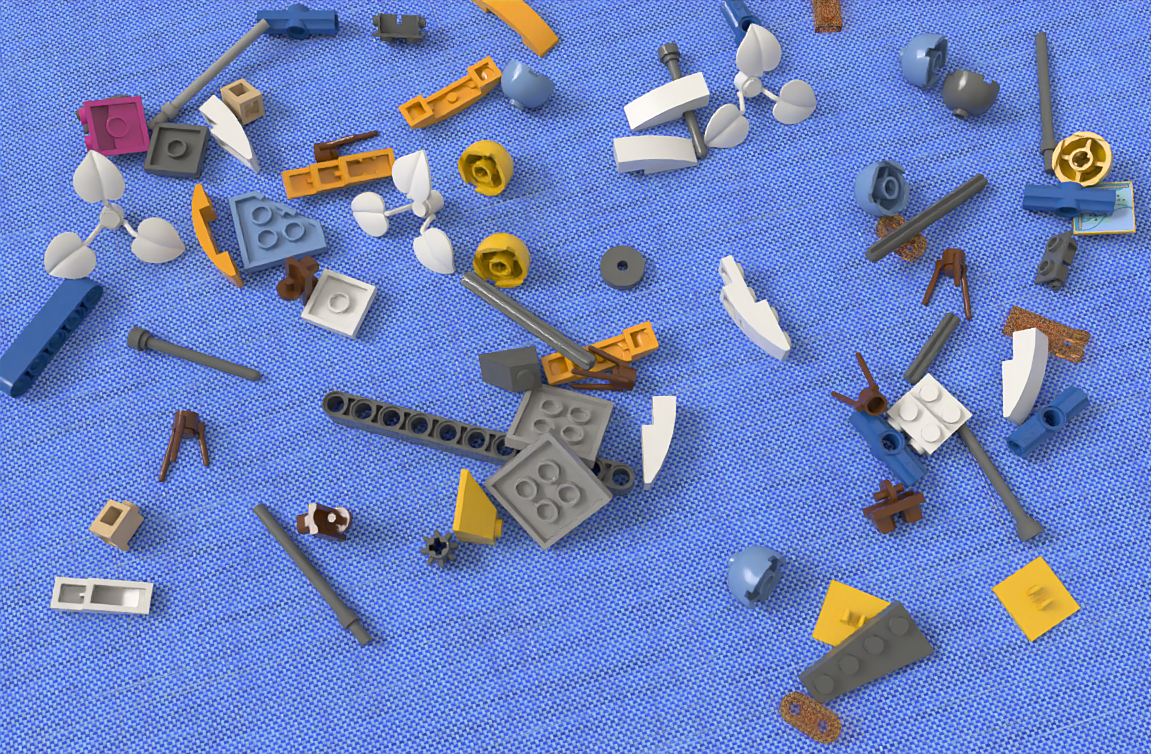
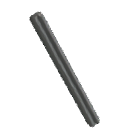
(925, 218)
(528, 321)

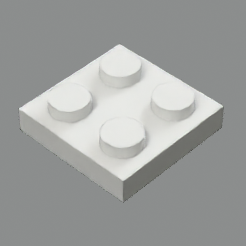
(339, 303)

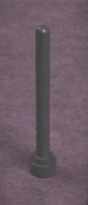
(669, 56)
(141, 339)
(1026, 525)

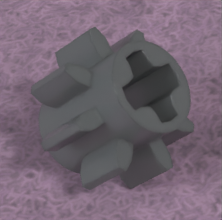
(447, 552)

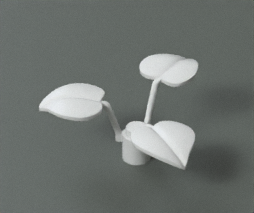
(756, 54)
(413, 177)
(97, 181)

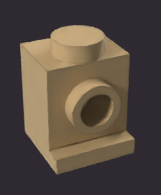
(243, 101)
(117, 523)

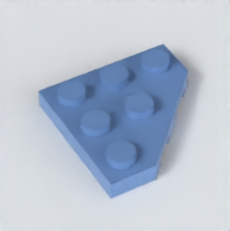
(273, 232)

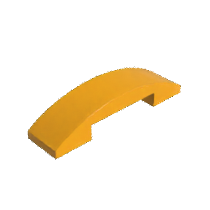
(524, 21)
(454, 98)
(202, 213)
(629, 346)

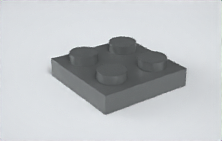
(177, 150)

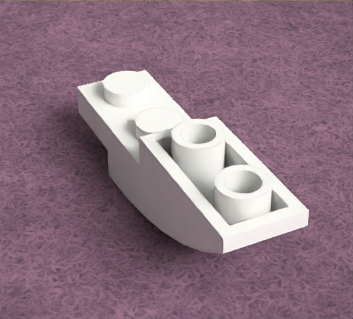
(755, 319)

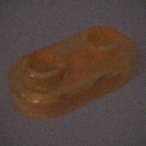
(918, 242)
(809, 717)

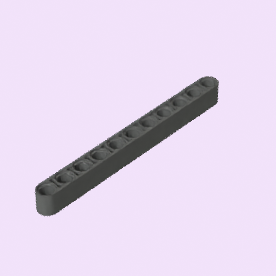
(438, 426)

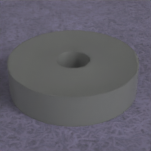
(624, 256)

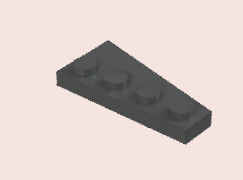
(870, 652)

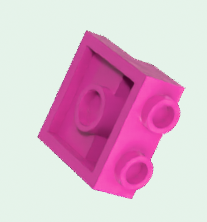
(115, 126)

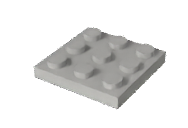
(572, 415)
(548, 489)

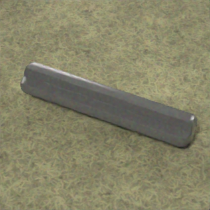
(931, 348)

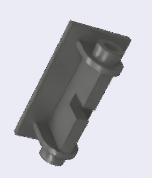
(409, 29)
(1059, 250)

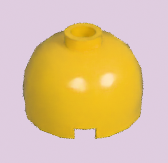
(1083, 159)
(486, 166)
(502, 259)

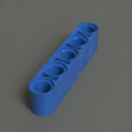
(47, 334)

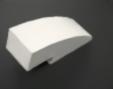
(667, 102)
(229, 132)
(653, 153)
(1024, 374)
(657, 438)
(101, 596)

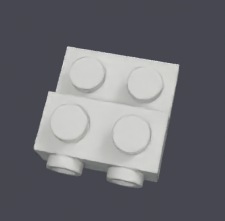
(927, 415)

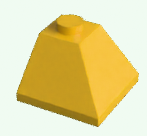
(475, 515)

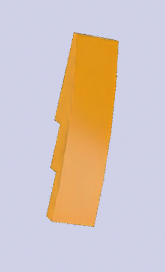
(338, 174)

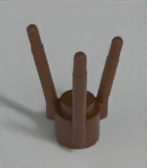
(330, 150)
(954, 267)
(619, 378)
(869, 398)
(184, 427)

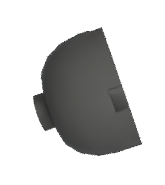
(968, 94)

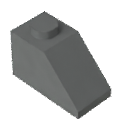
(511, 369)

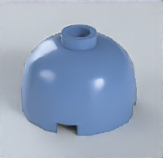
(923, 58)
(525, 86)
(882, 188)
(754, 574)

